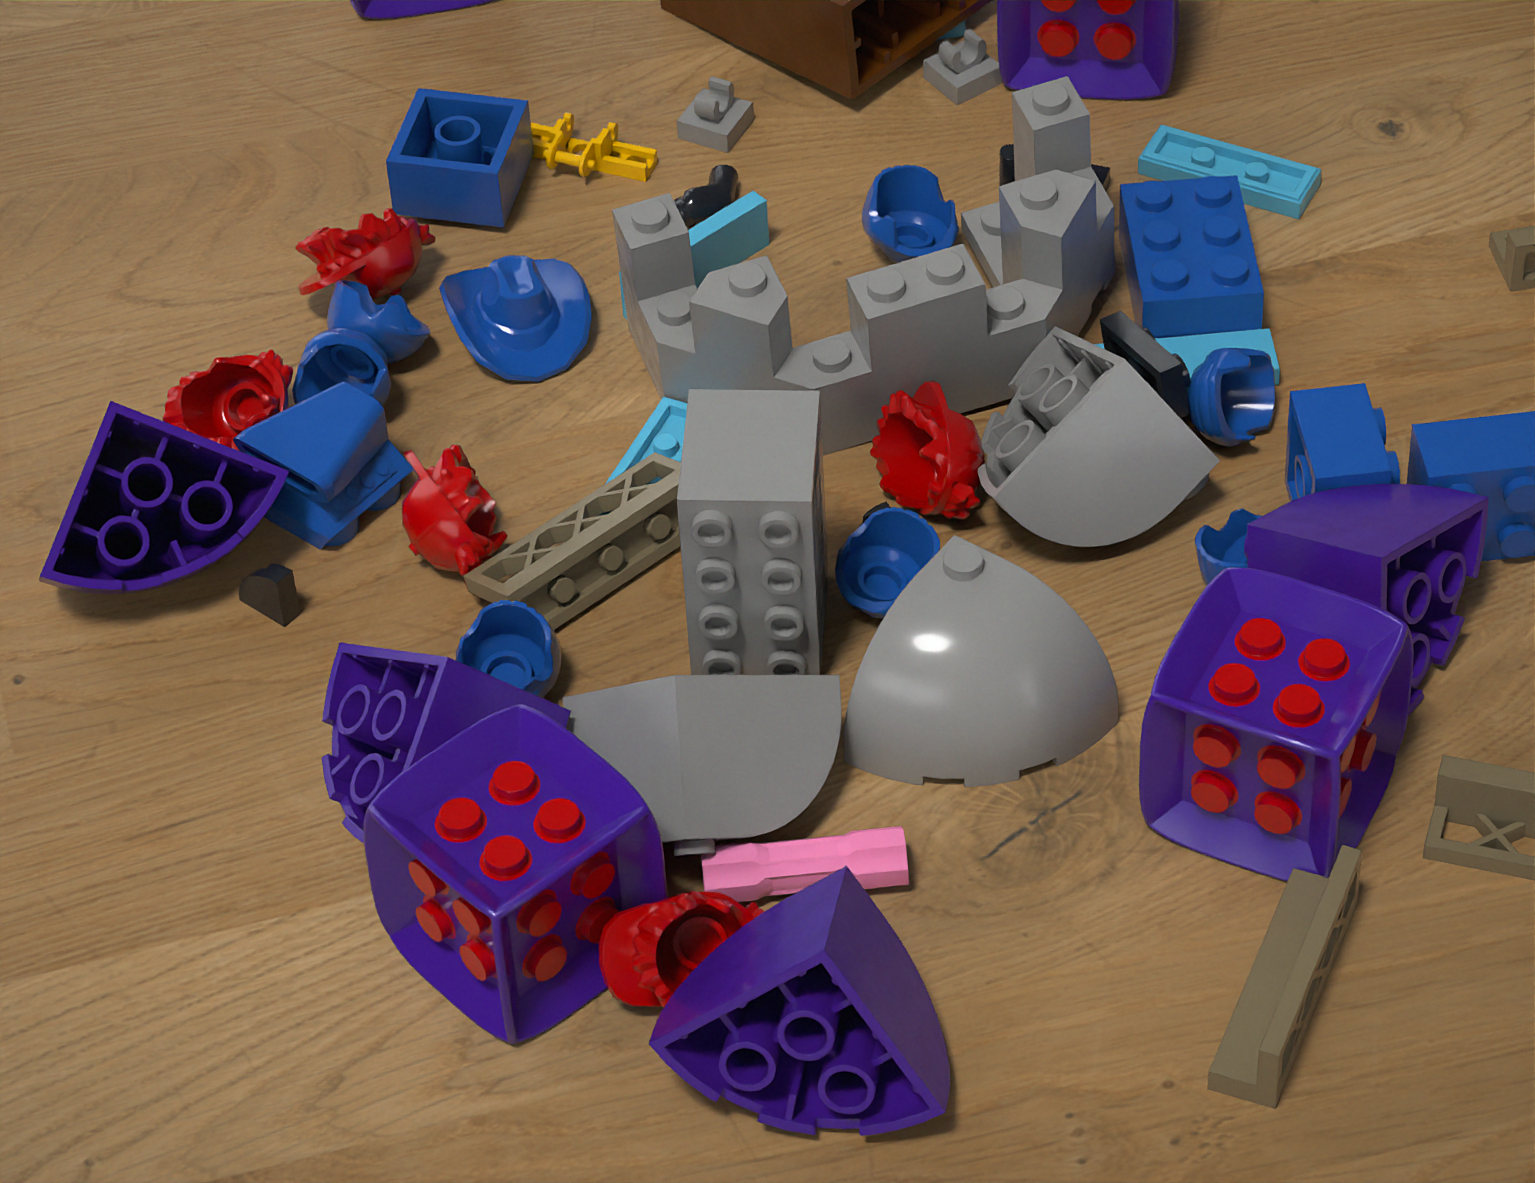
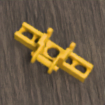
(596, 153)

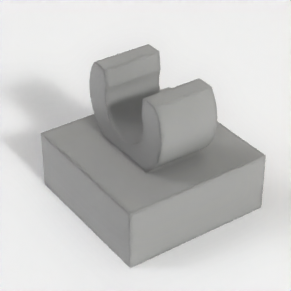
(962, 69)
(716, 117)

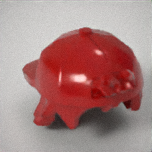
(375, 254)
(229, 396)
(928, 453)
(450, 514)
(659, 943)

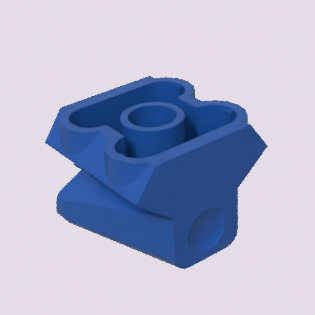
(335, 463)

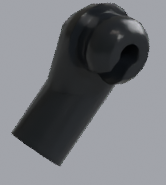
(706, 200)

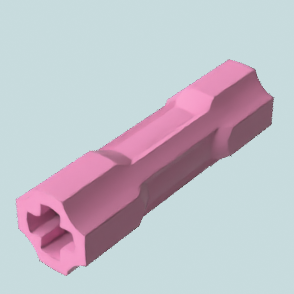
(786, 867)

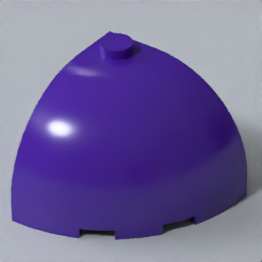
(155, 507)
(1386, 547)
(397, 709)
(811, 1019)

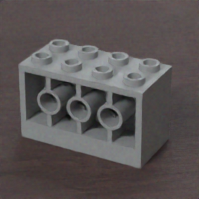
(753, 532)

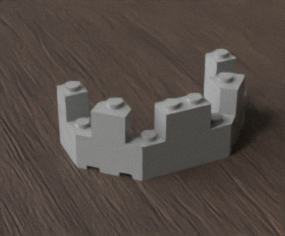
(909, 321)

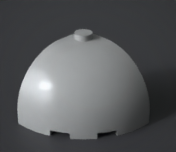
(1088, 448)
(977, 677)
(716, 749)

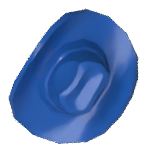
(520, 315)

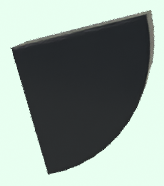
(271, 593)

